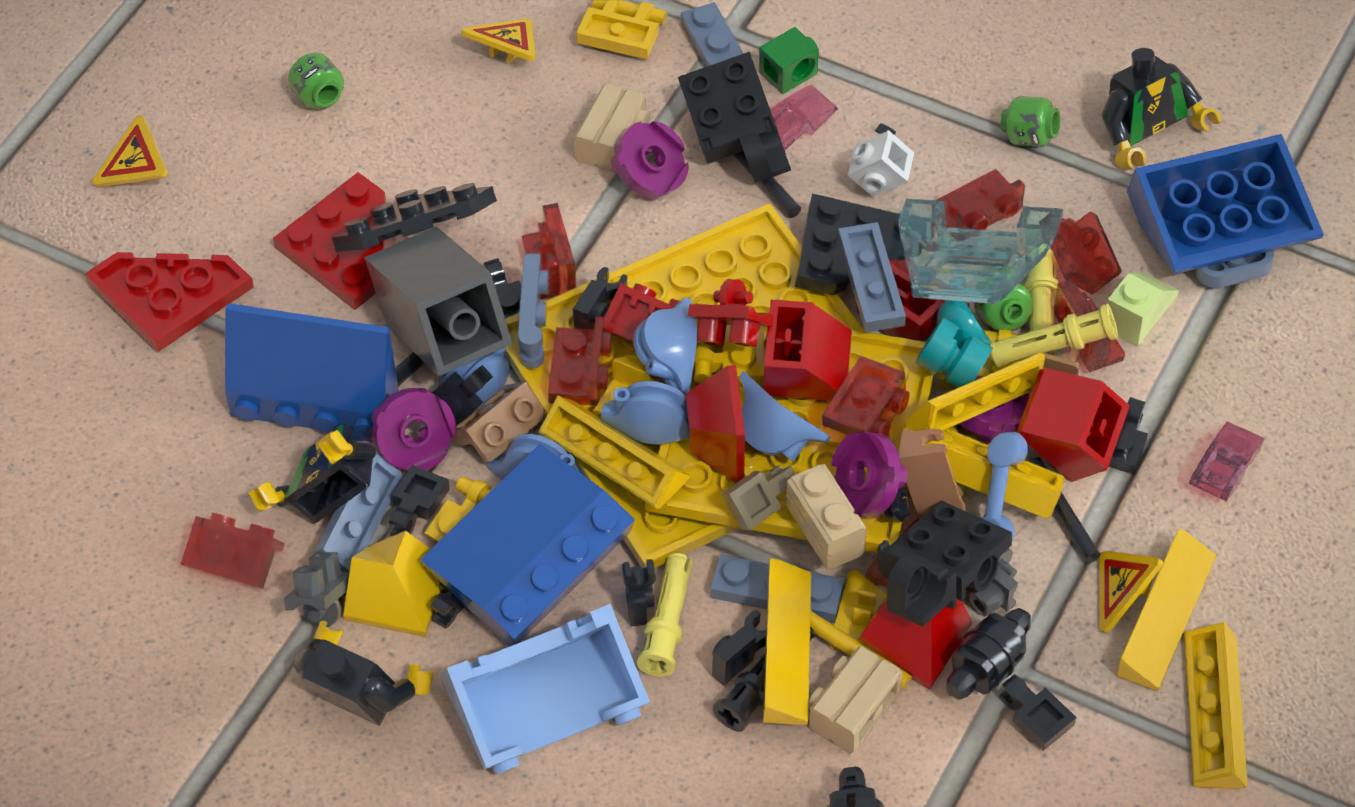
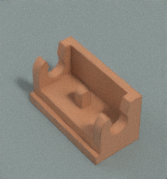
(928, 471)

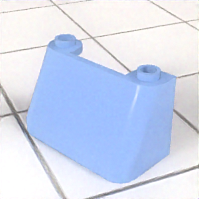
(546, 689)

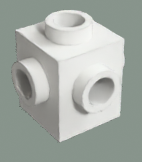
(881, 164)

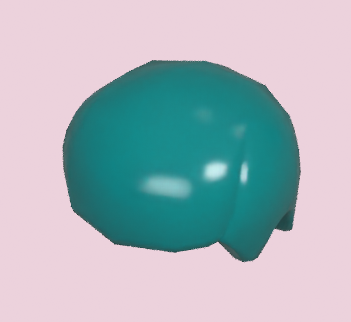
(961, 315)

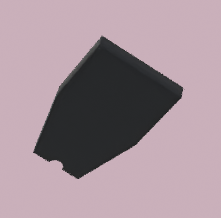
(883, 128)

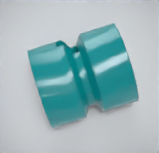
(953, 354)

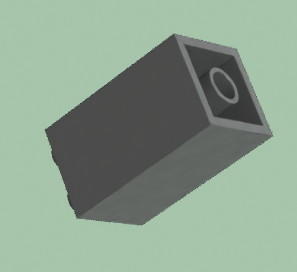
(438, 300)

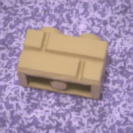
(607, 118)
(825, 516)
(854, 698)

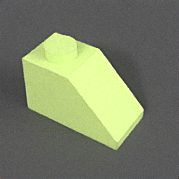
(1139, 305)

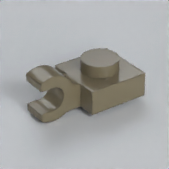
(755, 496)

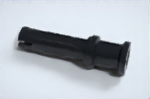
(744, 697)

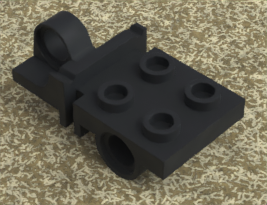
(734, 116)
(939, 560)

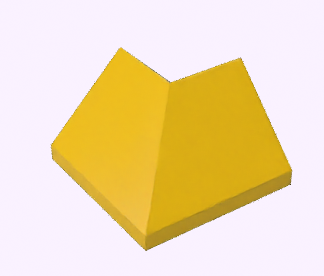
(392, 586)

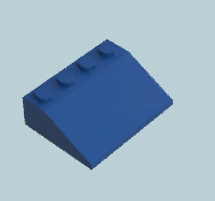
(1223, 204)
(306, 369)
(528, 544)

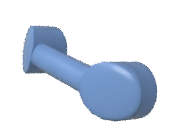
(1003, 451)

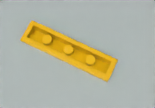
(977, 396)
(612, 452)
(1027, 483)
(1166, 612)
(787, 644)
(1215, 707)

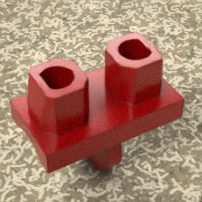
(732, 311)

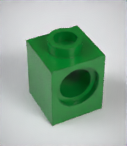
(788, 60)

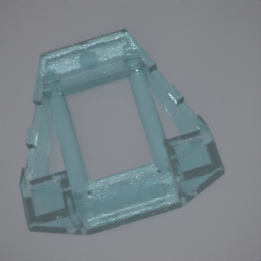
(1011, 252)

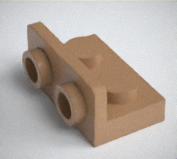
(499, 420)

